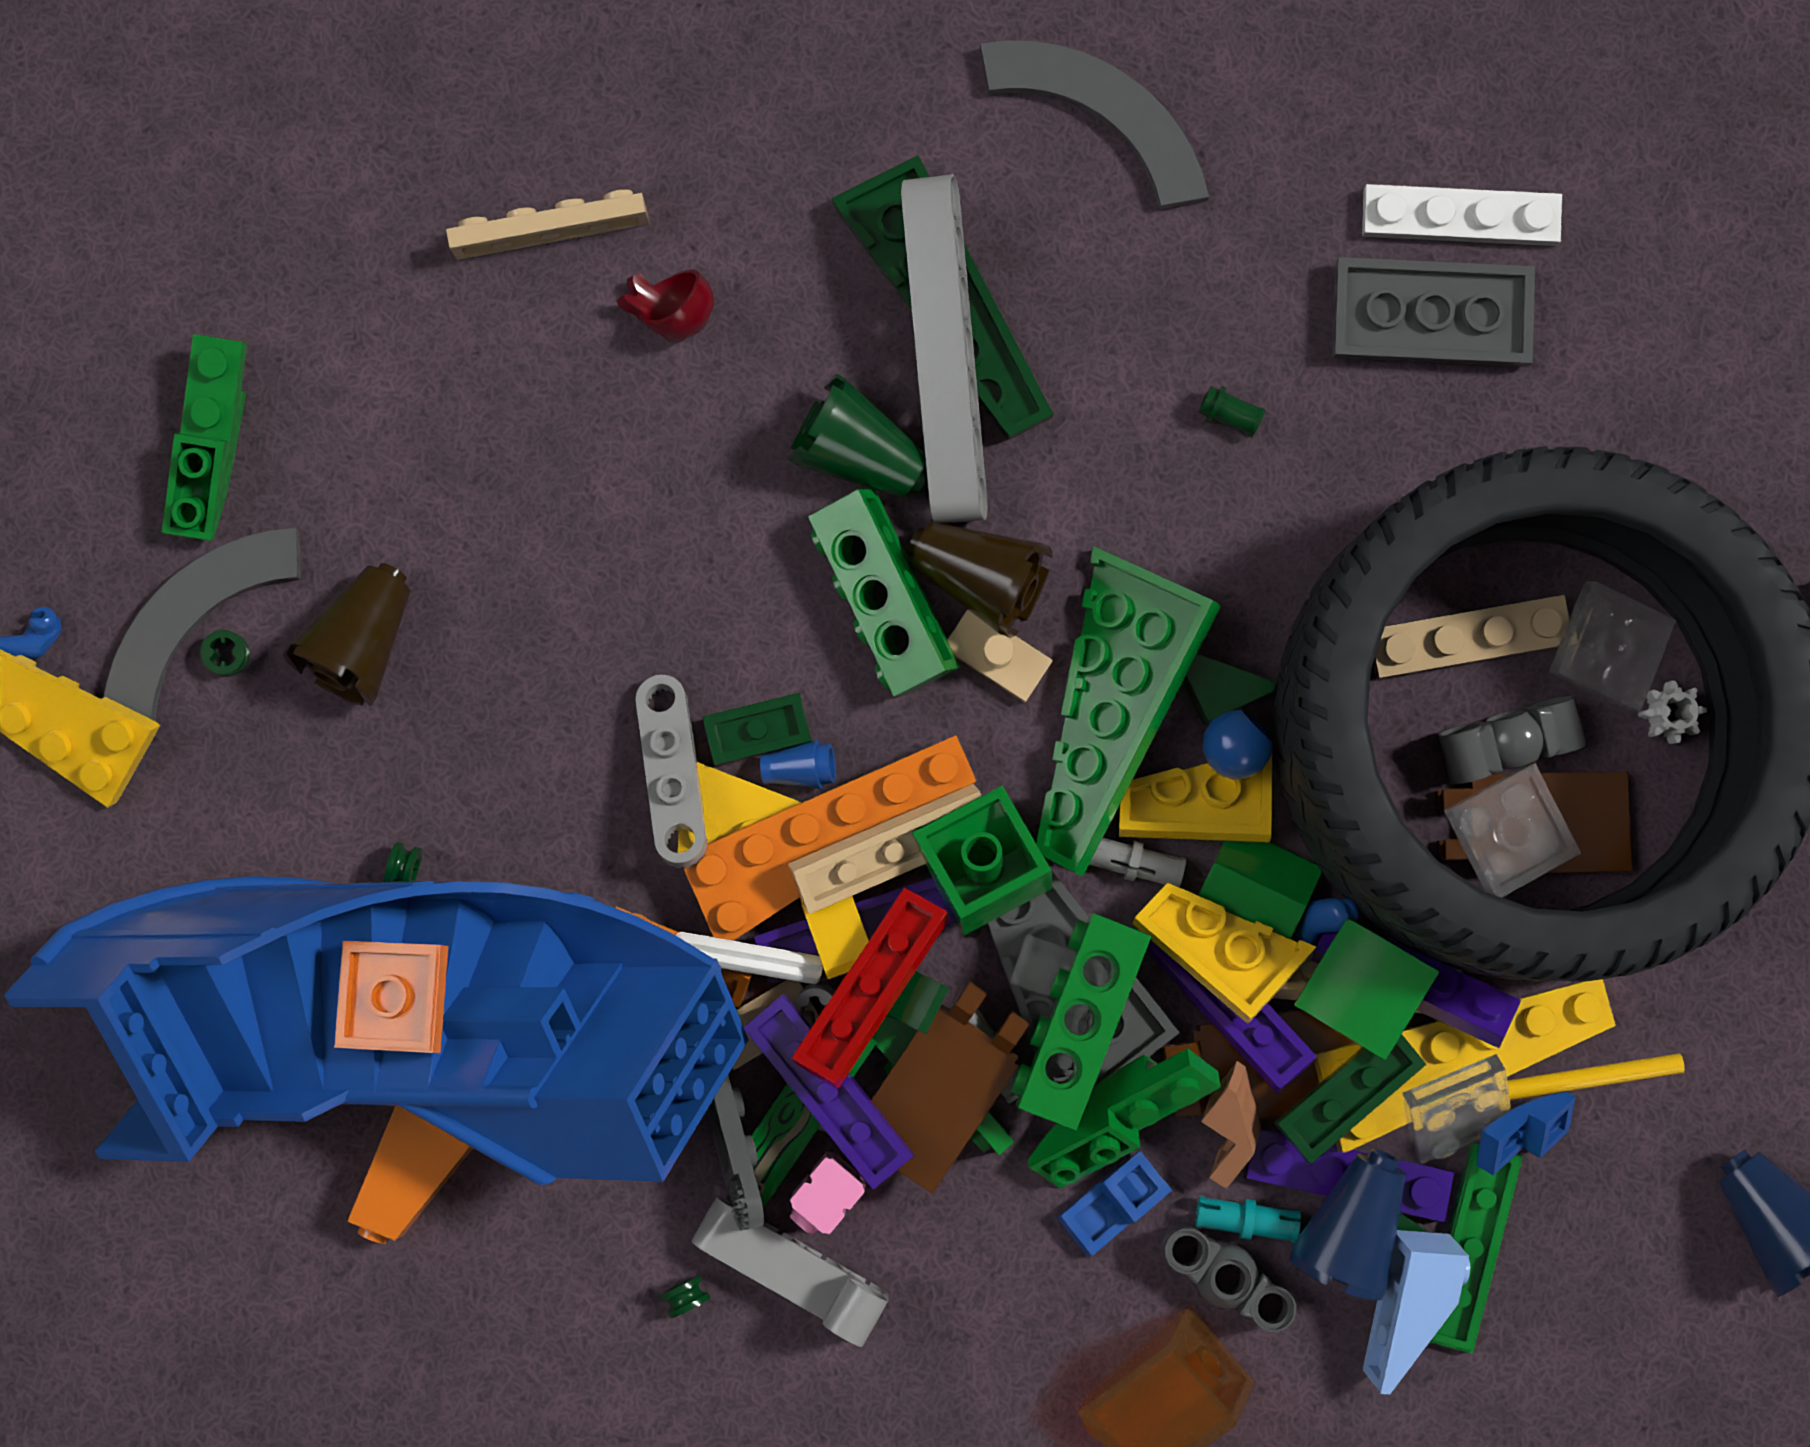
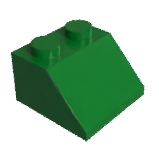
(983, 860)

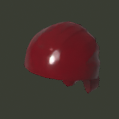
(672, 307)

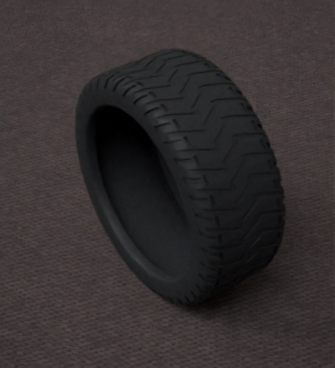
(1754, 664)

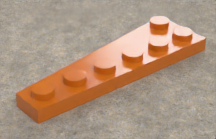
(748, 872)

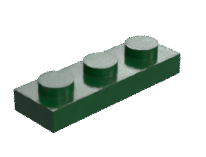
(1347, 1098)

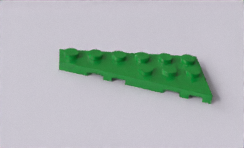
(1118, 689)

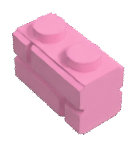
(826, 1194)

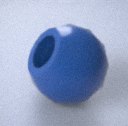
(1236, 745)

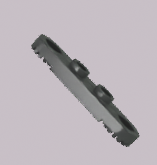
(736, 1155)

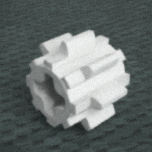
(1659, 711)

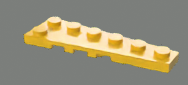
(70, 730)
(1541, 1027)

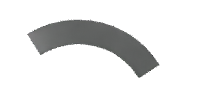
(1109, 96)
(186, 602)

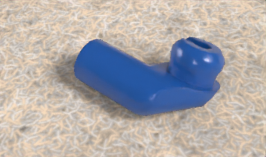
(38, 638)
(1323, 917)

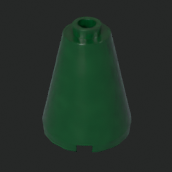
(857, 443)

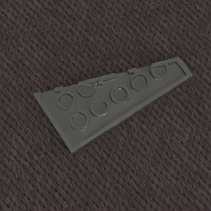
(1052, 918)

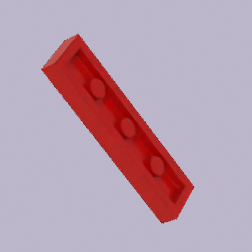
(870, 988)

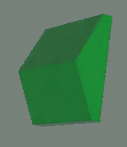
(1261, 884)

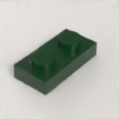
(757, 729)

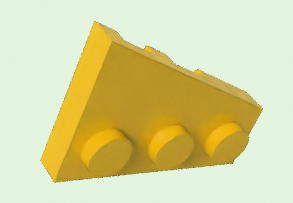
(732, 805)
(1198, 806)
(1226, 954)

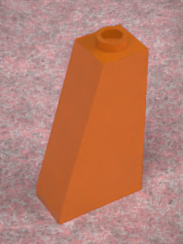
(404, 1176)

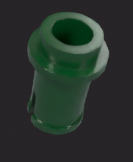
(1231, 411)

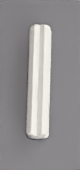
(758, 959)

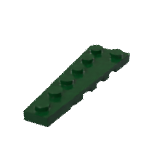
(1002, 374)

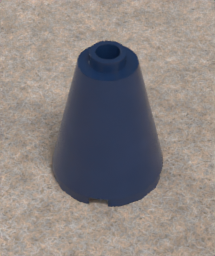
(1773, 1217)
(1355, 1228)

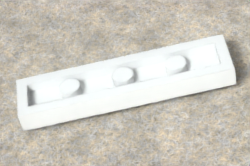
(1462, 215)

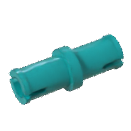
(1247, 1219)

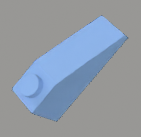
(1419, 1298)

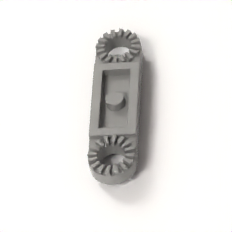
(671, 771)

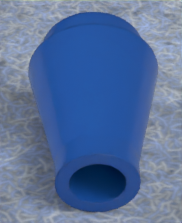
(801, 766)

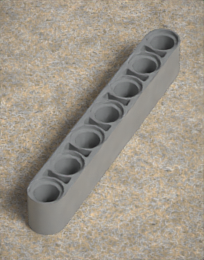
(944, 349)

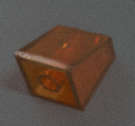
(1170, 1391)

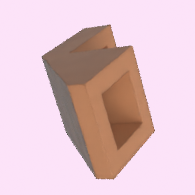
(1235, 1116)

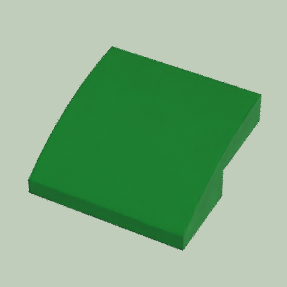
(1366, 988)

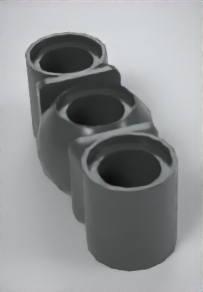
(1512, 739)
(1250, 1287)

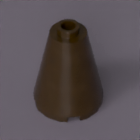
(983, 571)
(354, 635)

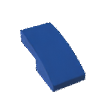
(1529, 1126)
(1113, 1203)

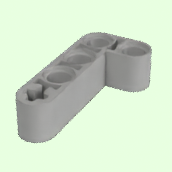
(794, 1272)

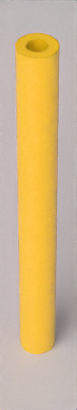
(1595, 1076)

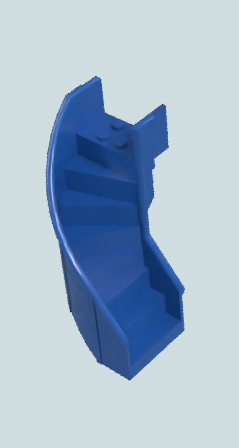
(565, 1028)

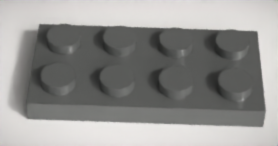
(1433, 312)

